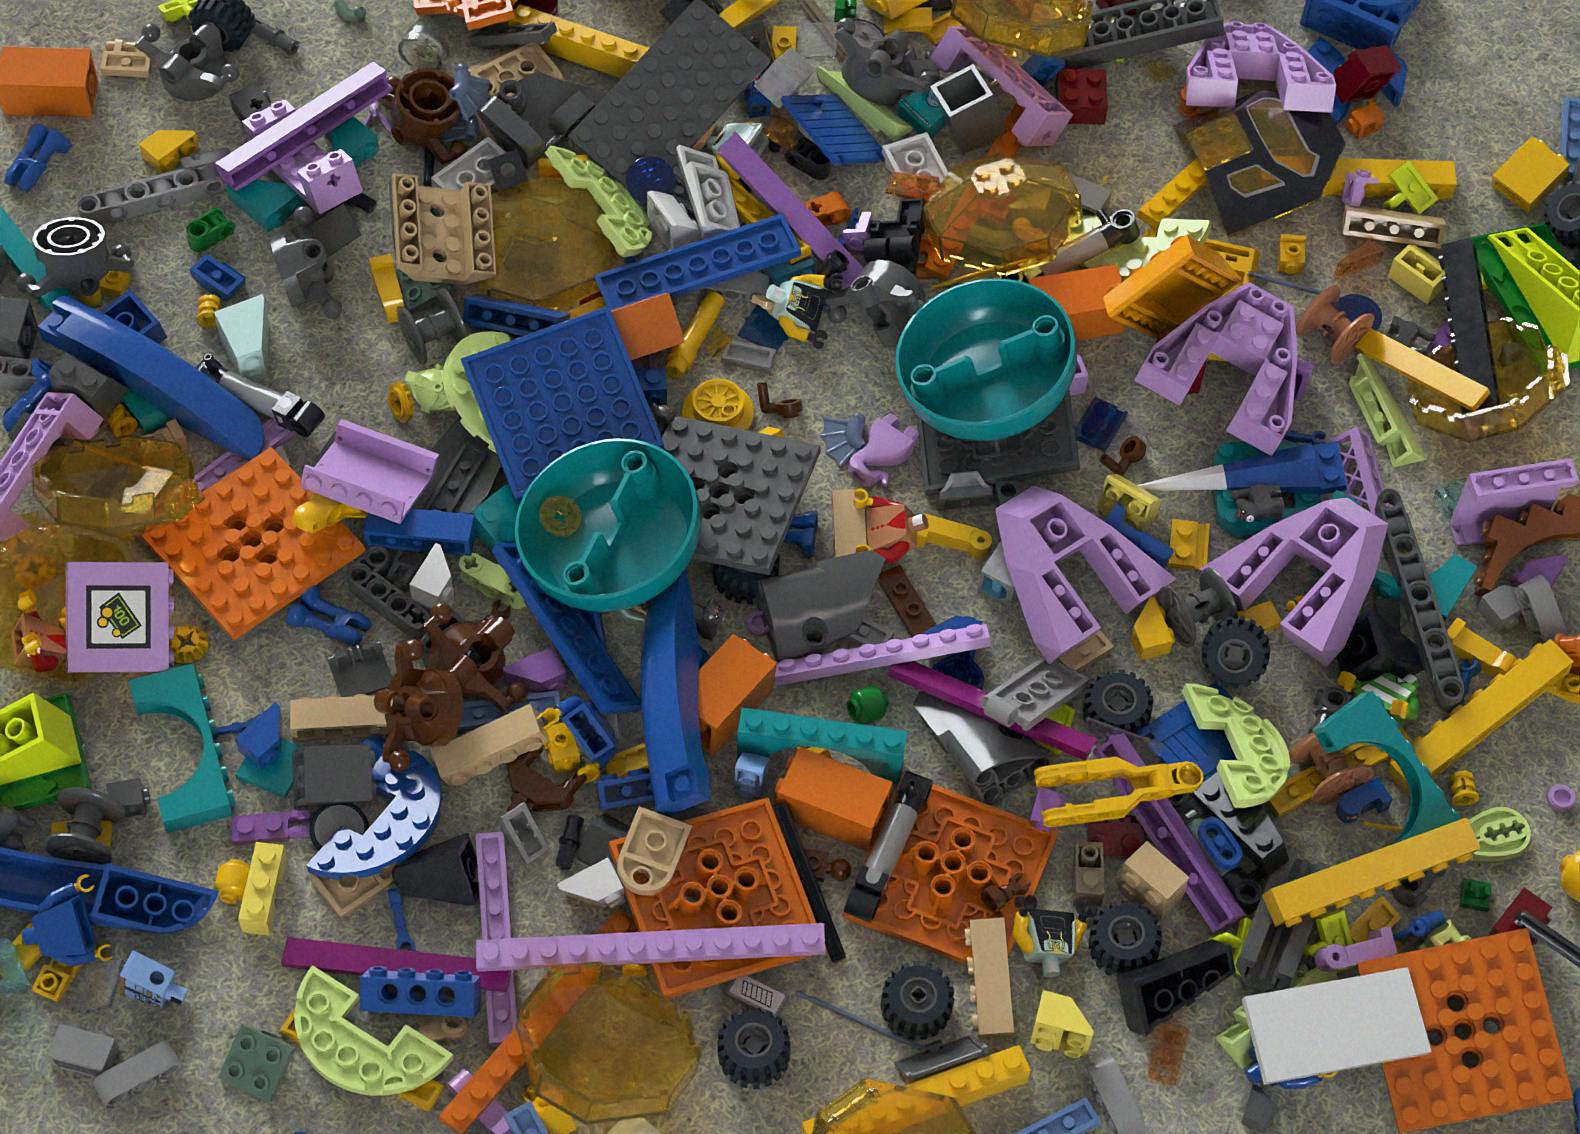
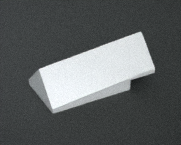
(708, 192)

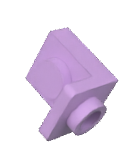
(1354, 187)
(855, 238)

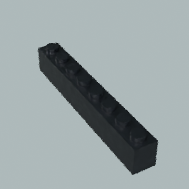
(1469, 317)

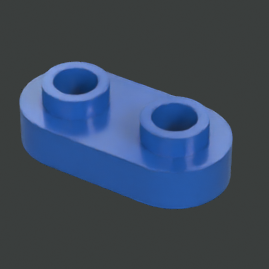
(1221, 844)

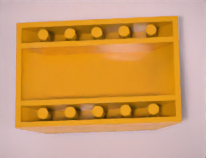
(1170, 287)

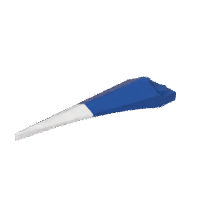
(1295, 469)

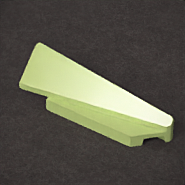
(873, 113)
(1384, 414)
(1238, 1037)

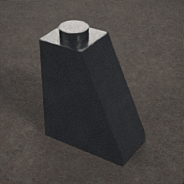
(1378, 649)
(441, 872)

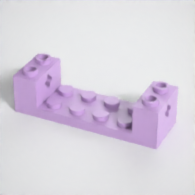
(1043, 116)
(313, 174)
(54, 417)

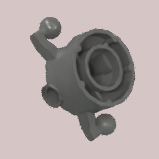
(194, 66)
(877, 70)
(73, 257)
(302, 266)
(886, 298)

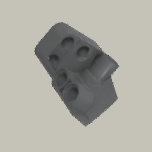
(538, 113)
(817, 603)
(989, 754)

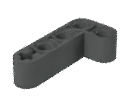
(393, 597)

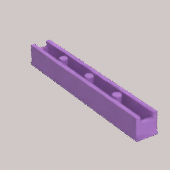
(303, 126)
(783, 200)
(1178, 845)

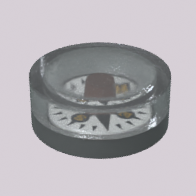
(423, 48)

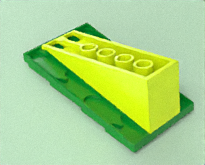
(1534, 283)
(39, 751)

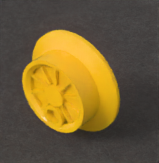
(719, 403)

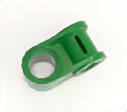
(208, 230)

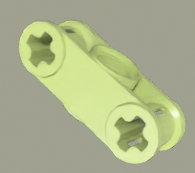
(489, 580)

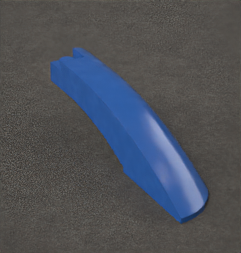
(154, 375)
(671, 700)
(119, 897)

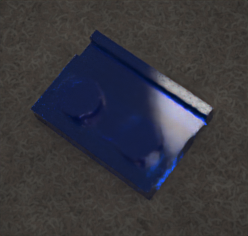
(1100, 424)

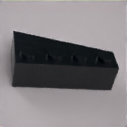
(1248, 825)
(1166, 985)

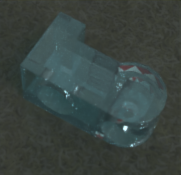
(12, 969)

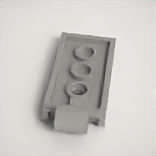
(1034, 693)

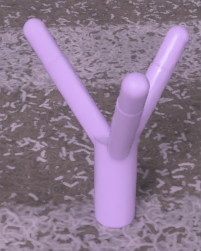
(375, 111)

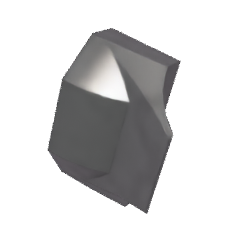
(964, 491)

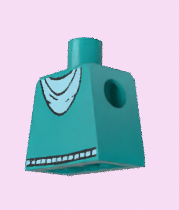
(921, 113)

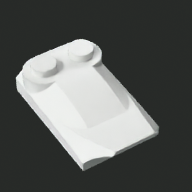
(914, 156)
(471, 168)

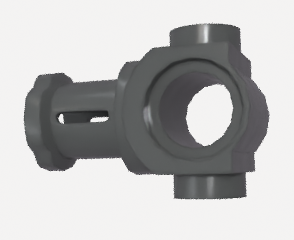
(1324, 707)
(1419, 887)

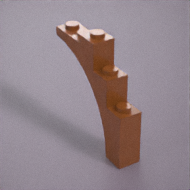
(1533, 527)

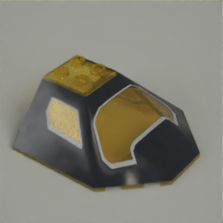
(1262, 157)

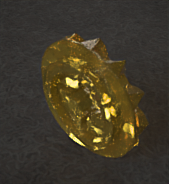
(564, 506)

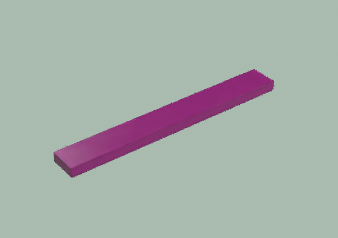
(971, 698)
(357, 959)

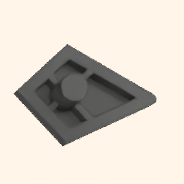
(1259, 1110)

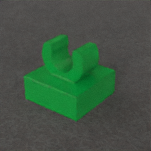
(846, 8)
(1475, 895)

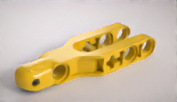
(323, 512)
(1147, 783)

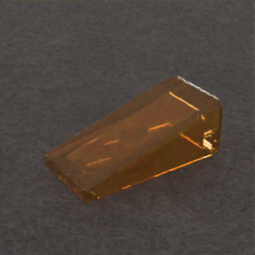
(912, 185)
(1362, 258)
(1168, 1052)

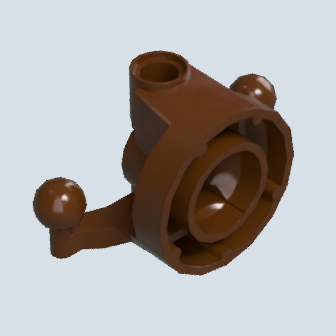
(410, 112)
(489, 639)
(424, 706)

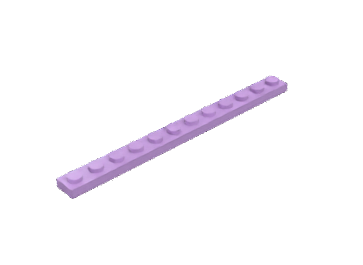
(650, 947)

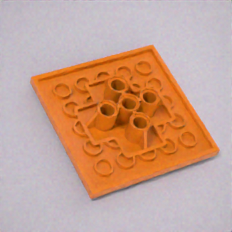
(244, 551)
(742, 846)
(995, 850)
(1515, 1067)

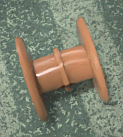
(1323, 313)
(1332, 767)

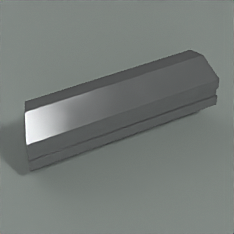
(1272, 952)

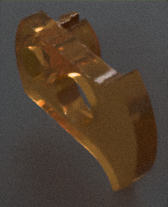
(780, 131)

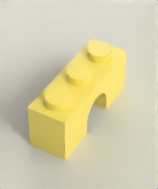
(264, 875)

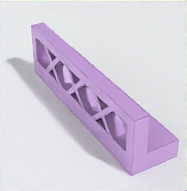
(1367, 467)

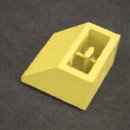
(1417, 273)
(1139, 504)
(1061, 1026)

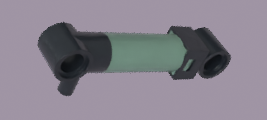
(1235, 879)

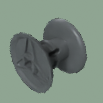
(431, 326)
(1212, 601)
(88, 811)

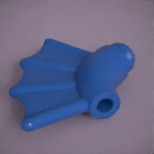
(1423, 925)

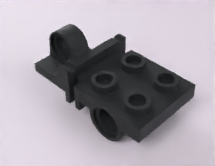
(899, 238)

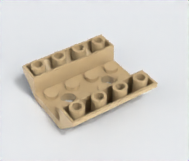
(508, 66)
(460, 236)

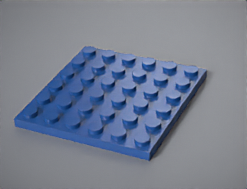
(558, 394)

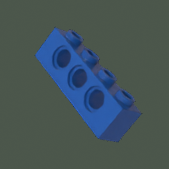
(377, 998)

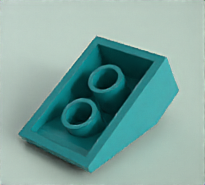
(497, 518)

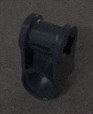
(809, 159)

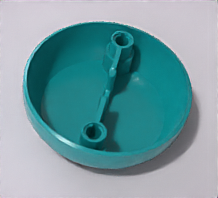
(987, 359)
(633, 530)

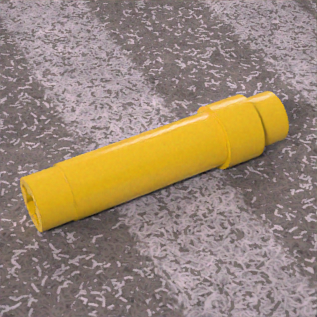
(684, 354)

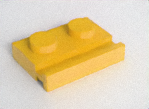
(1189, 544)

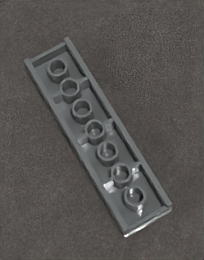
(1145, 31)

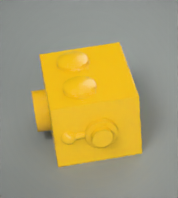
(562, 749)

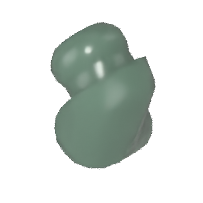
(347, 14)

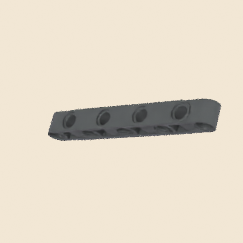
(1425, 615)

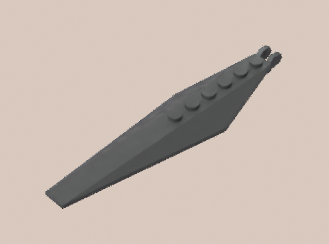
(460, 484)

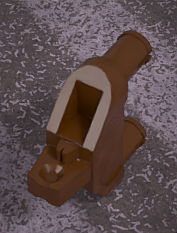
(537, 791)

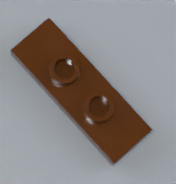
(905, 601)

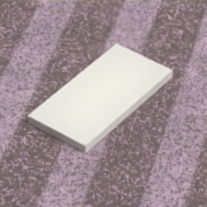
(1336, 1025)

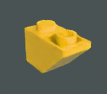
(167, 147)
(1150, 632)
(553, 1119)

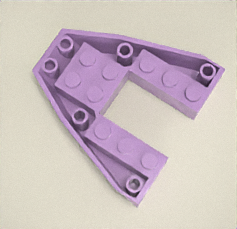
(1258, 54)
(1249, 332)
(1043, 530)
(1334, 538)

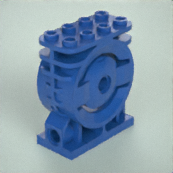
(1359, 21)

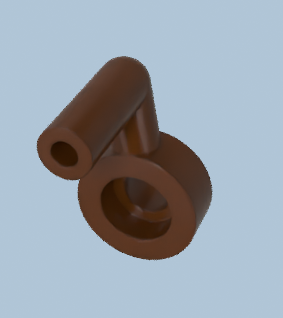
(788, 408)
(1131, 451)

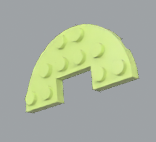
(624, 219)
(1140, 251)
(458, 387)
(1257, 744)
(352, 1056)

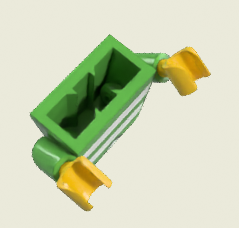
(1397, 694)

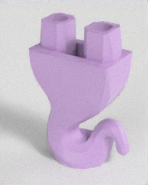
(884, 449)

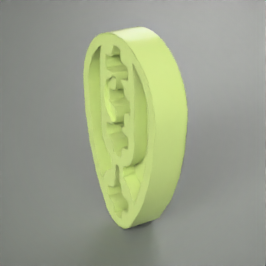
(1501, 847)

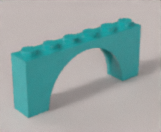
(273, 203)
(1447, 581)
(1368, 723)
(875, 747)
(204, 794)

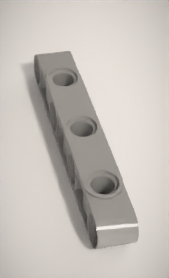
(152, 194)

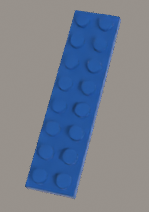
(700, 263)
(573, 639)

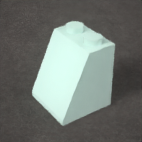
(245, 336)

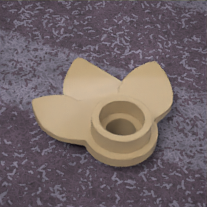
(437, 1027)

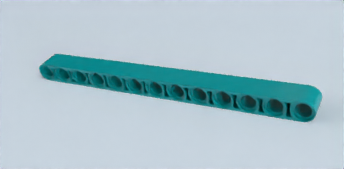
(24, 260)

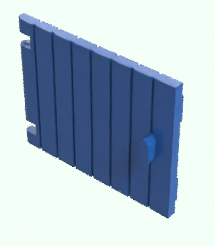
(834, 128)
(1187, 742)

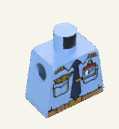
(149, 982)

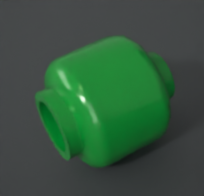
(867, 704)

